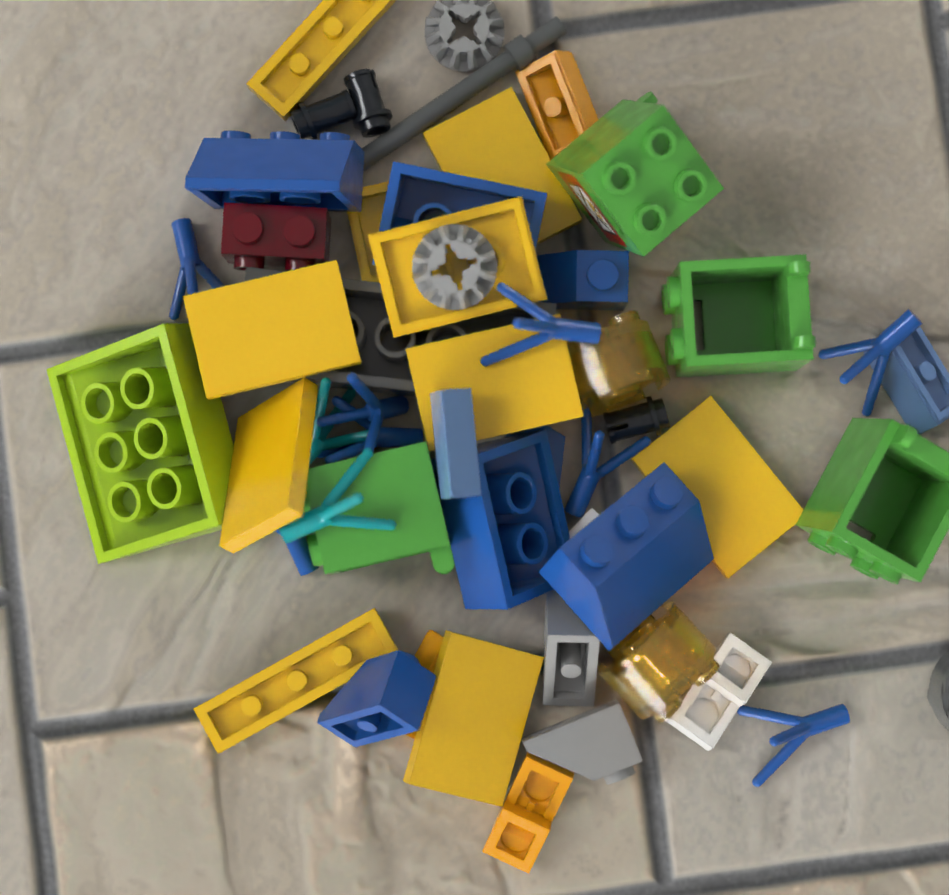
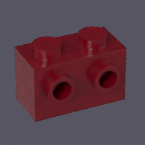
(275, 236)

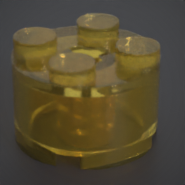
(619, 366)
(660, 663)

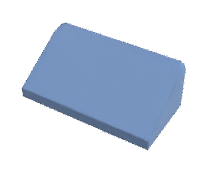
(917, 382)
(455, 443)

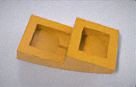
(528, 812)

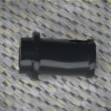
(371, 114)
(323, 115)
(638, 418)

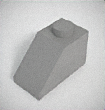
(569, 656)
(589, 744)

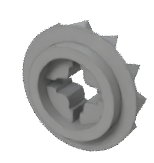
(462, 53)
(476, 280)

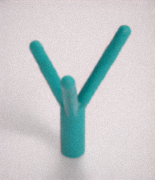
(319, 440)
(328, 511)

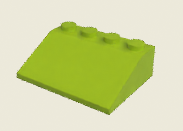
(144, 441)

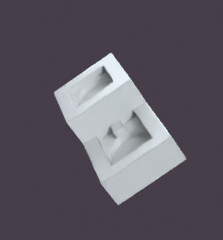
(710, 707)

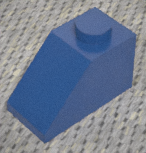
(586, 279)
(380, 700)

